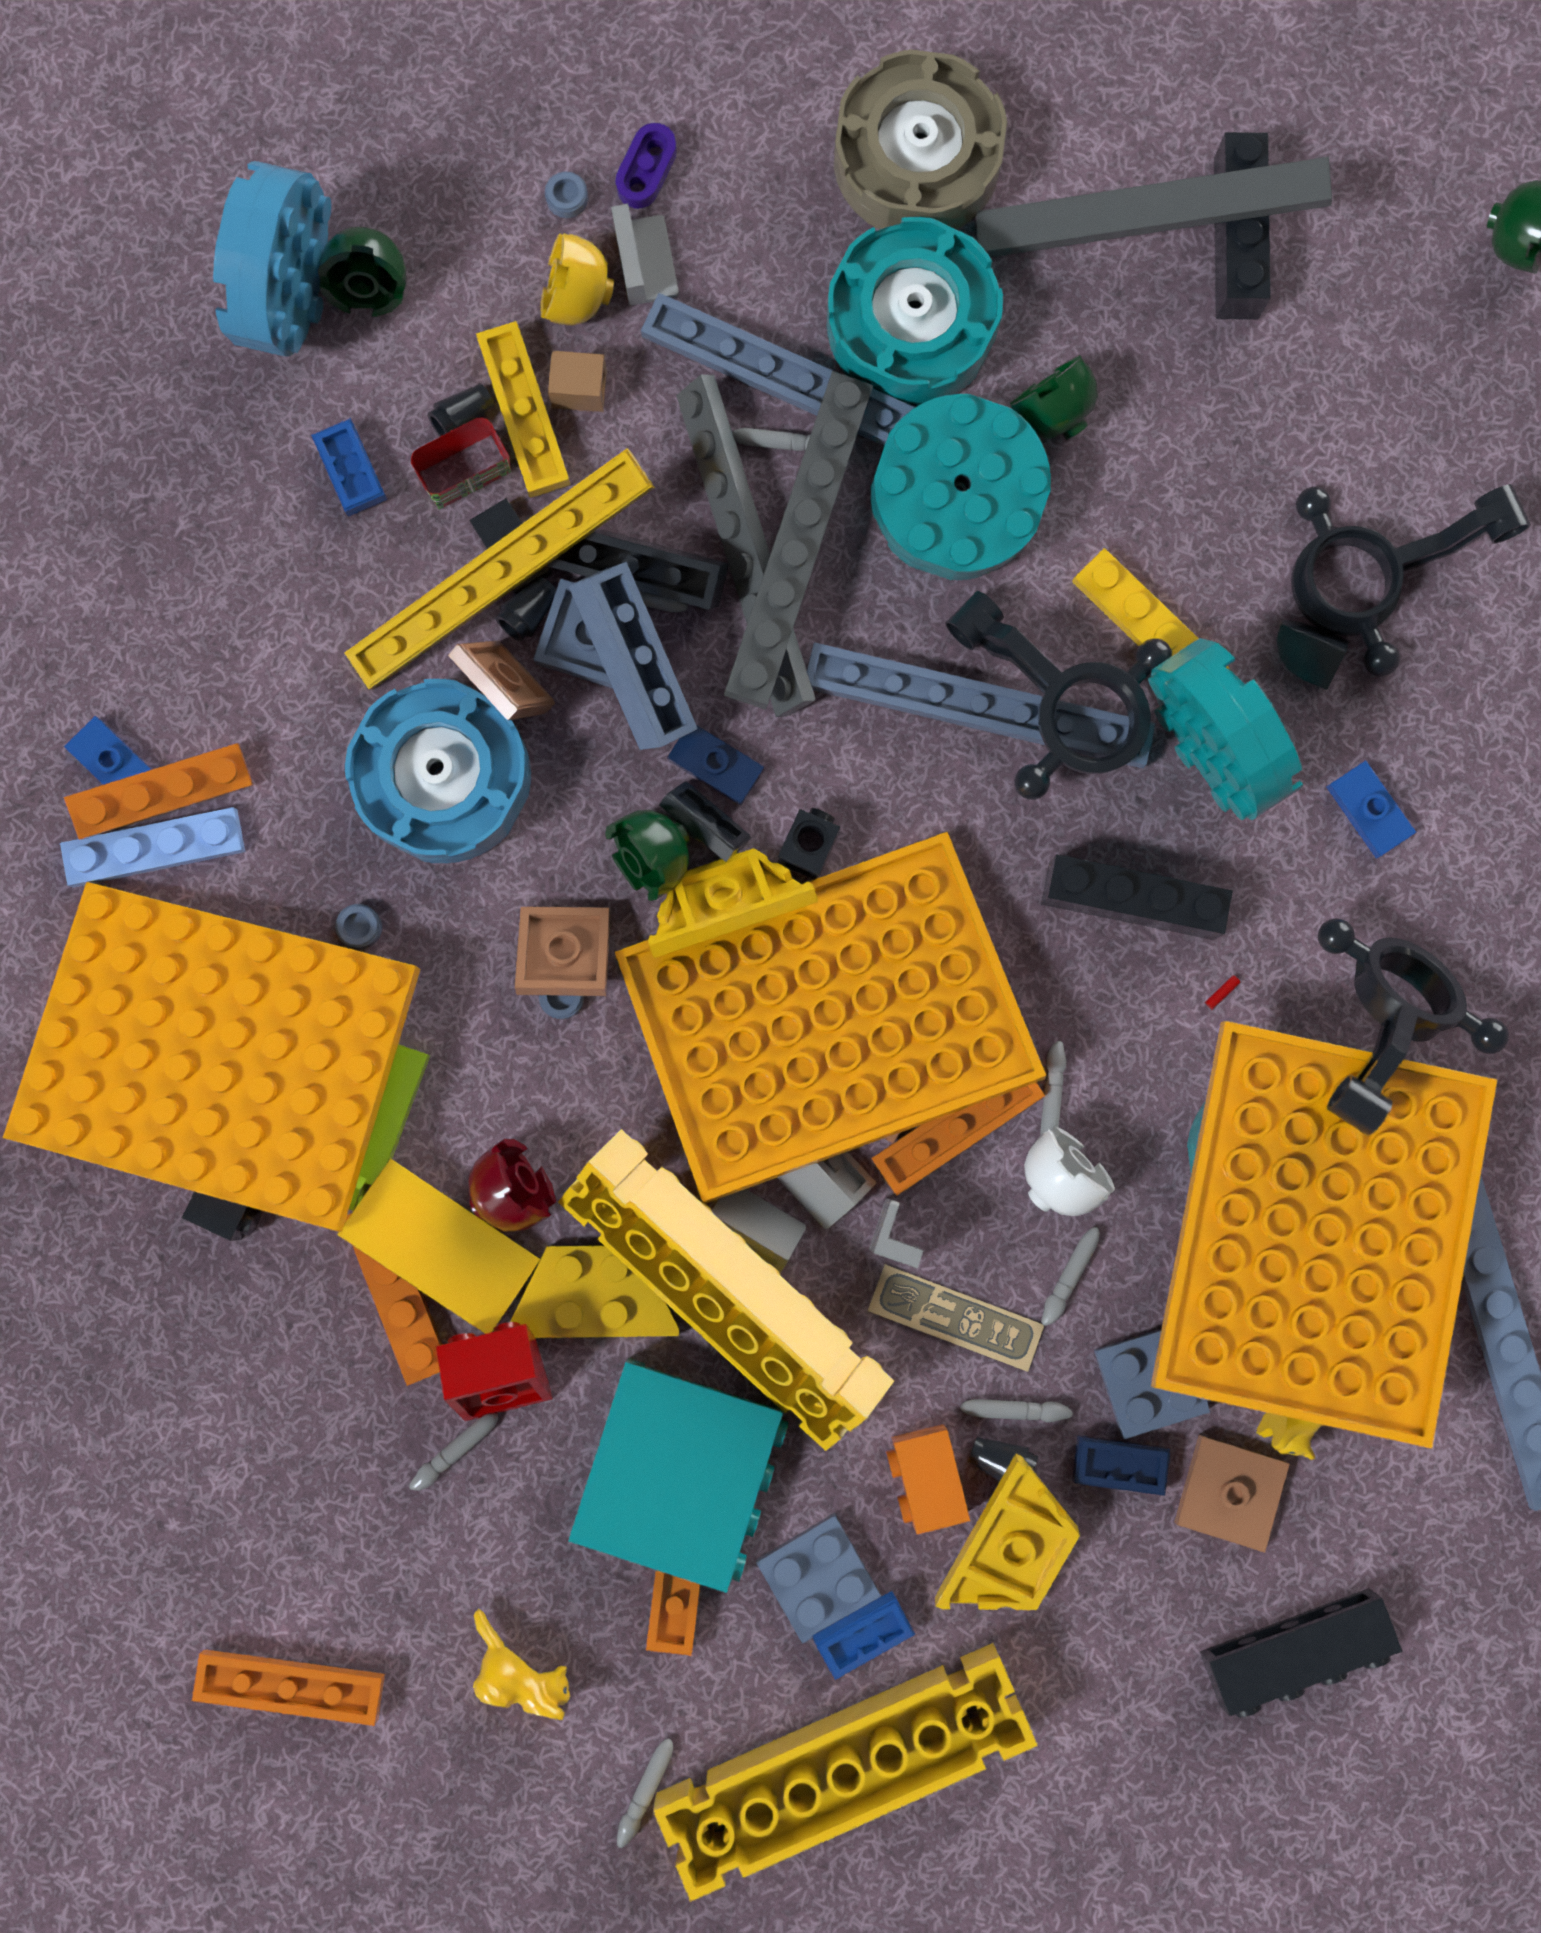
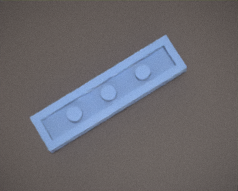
(152, 847)

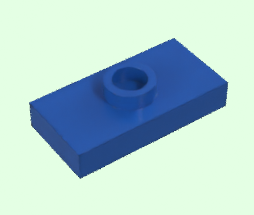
(349, 467)
(105, 753)
(1371, 809)
(863, 1635)

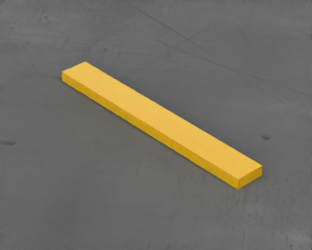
(500, 569)

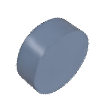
(566, 194)
(358, 926)
(561, 1006)

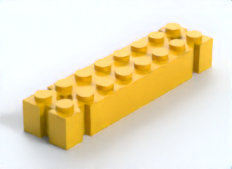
(726, 1291)
(842, 1771)

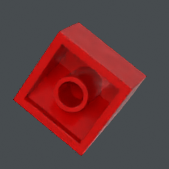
(492, 1371)

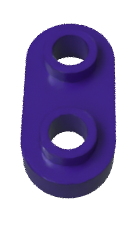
(645, 168)

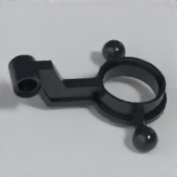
(1496, 514)
(980, 623)
(1360, 1098)

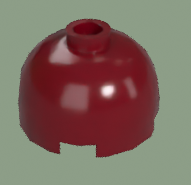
(508, 1190)

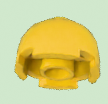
(575, 281)

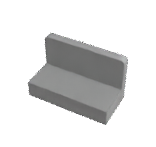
(644, 256)
(829, 1187)
(762, 1226)
(889, 1247)

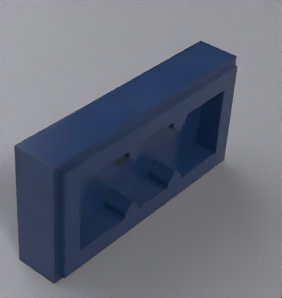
(716, 764)
(1121, 1465)

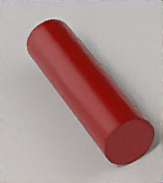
(1222, 992)

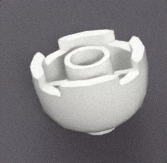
(1064, 1176)

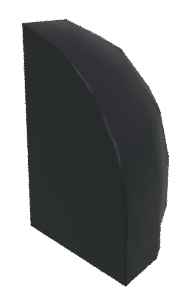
(1311, 652)

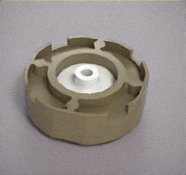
(919, 140)

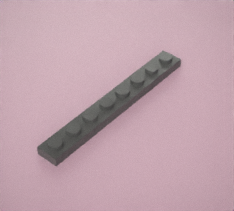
(738, 523)
(798, 541)

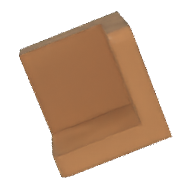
(577, 381)

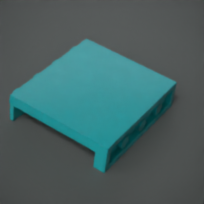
(678, 1477)

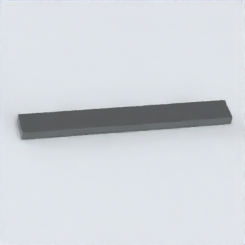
(1156, 207)

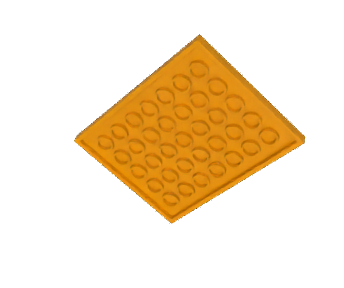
(831, 1021)
(213, 1055)
(1322, 1257)

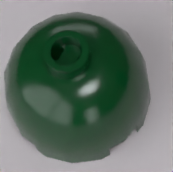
(1517, 226)
(362, 271)
(1059, 401)
(650, 851)

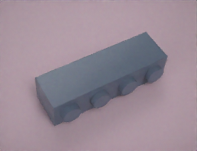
(633, 657)

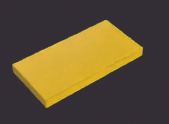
(439, 1247)

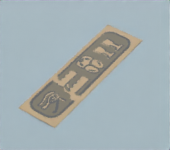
(956, 1318)

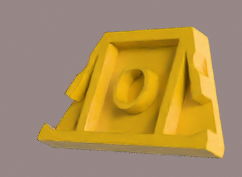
(725, 899)
(591, 1295)
(1012, 1547)

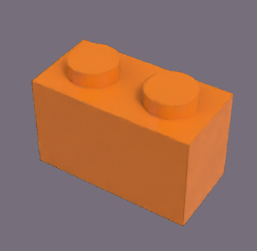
(929, 1479)

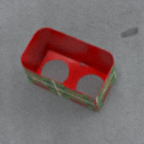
(453, 443)

